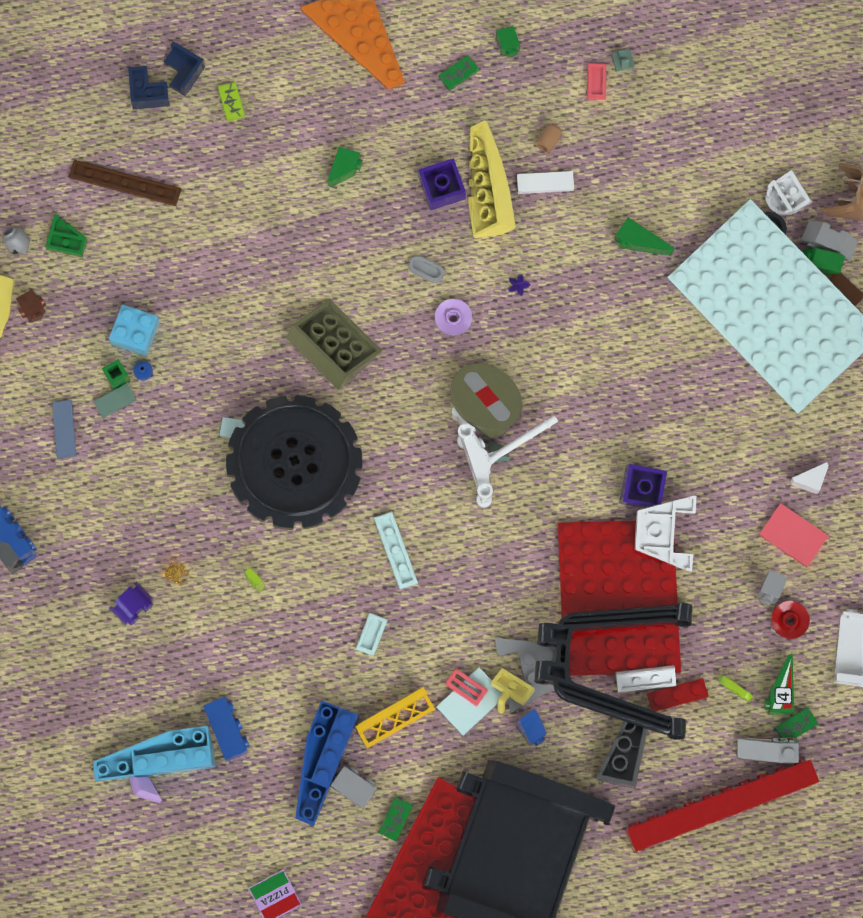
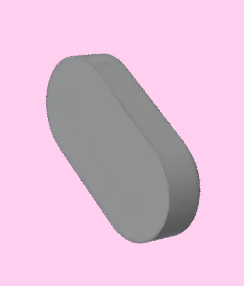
(426, 269)

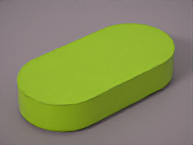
(736, 689)

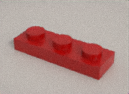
(677, 695)

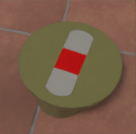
(486, 398)

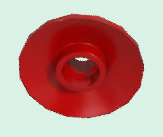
(792, 610)

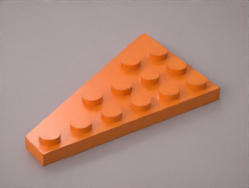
(360, 33)

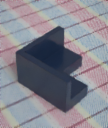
(188, 67)
(146, 94)

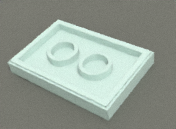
(464, 714)

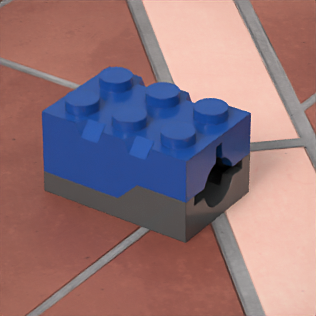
(14, 548)

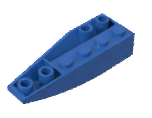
(322, 757)

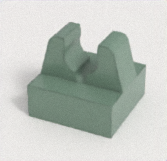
(622, 60)

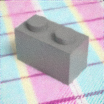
(771, 588)
(354, 787)

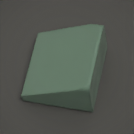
(494, 447)

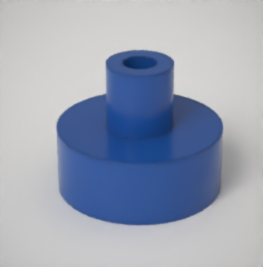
(143, 371)

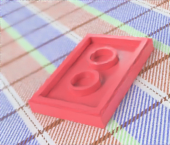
(793, 535)

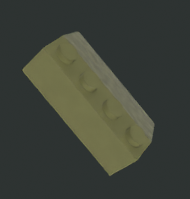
(333, 344)

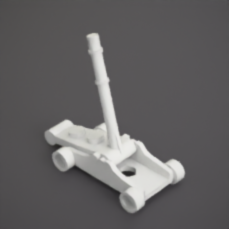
(481, 461)

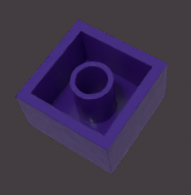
(441, 184)
(642, 486)

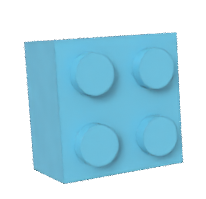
(134, 330)

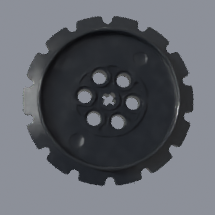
(279, 498)

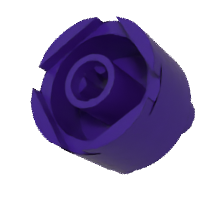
(131, 603)

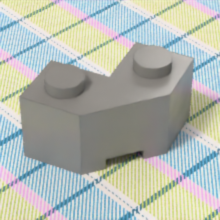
(822, 237)

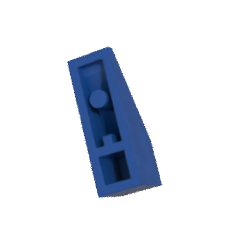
(532, 728)

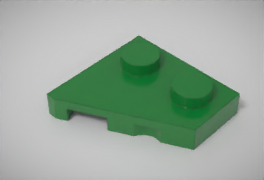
(65, 238)

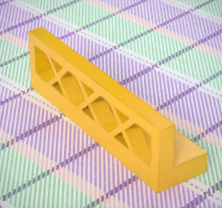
(392, 710)

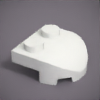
(787, 195)

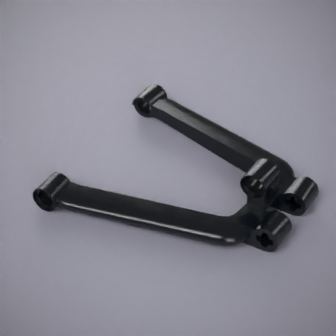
(557, 671)

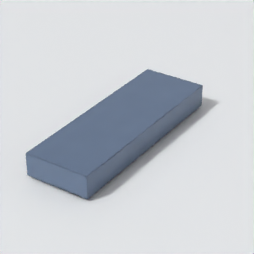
(64, 429)

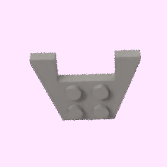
(529, 654)

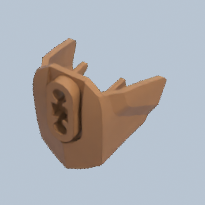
(852, 207)

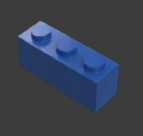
(226, 728)

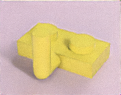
(511, 687)

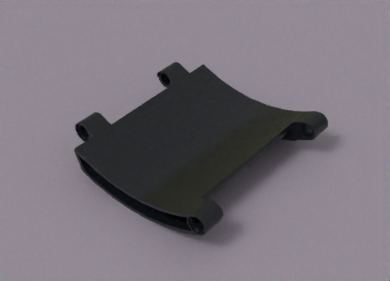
(515, 845)

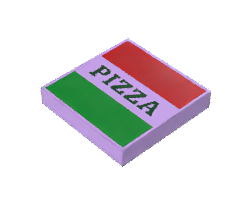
(275, 895)

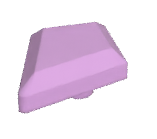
(144, 788)

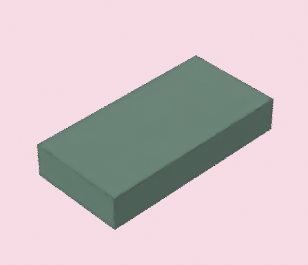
(115, 401)

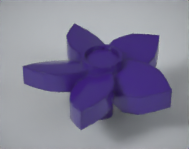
(518, 285)

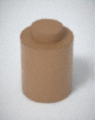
(548, 138)

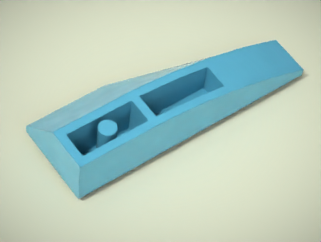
(162, 754)

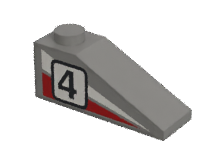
(769, 749)

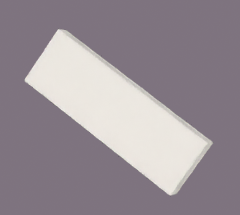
(545, 182)
(646, 679)

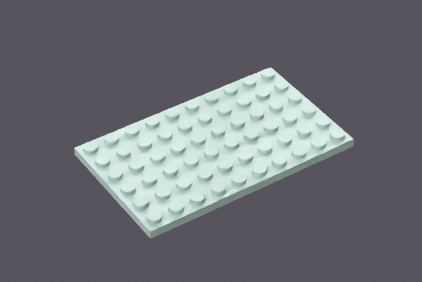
(773, 306)

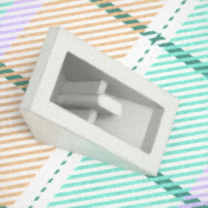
(811, 479)

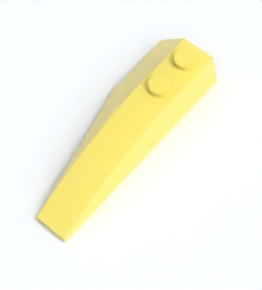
(490, 195)

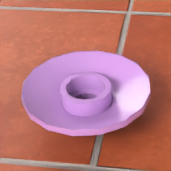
(455, 308)

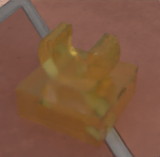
(174, 571)

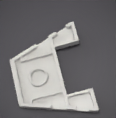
(656, 531)

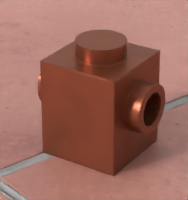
(31, 306)

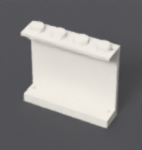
(850, 649)

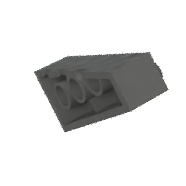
(625, 757)

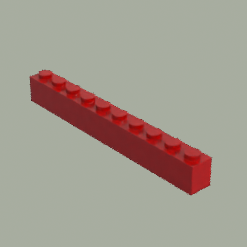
(721, 806)

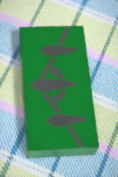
(458, 73)
(797, 725)
(395, 819)

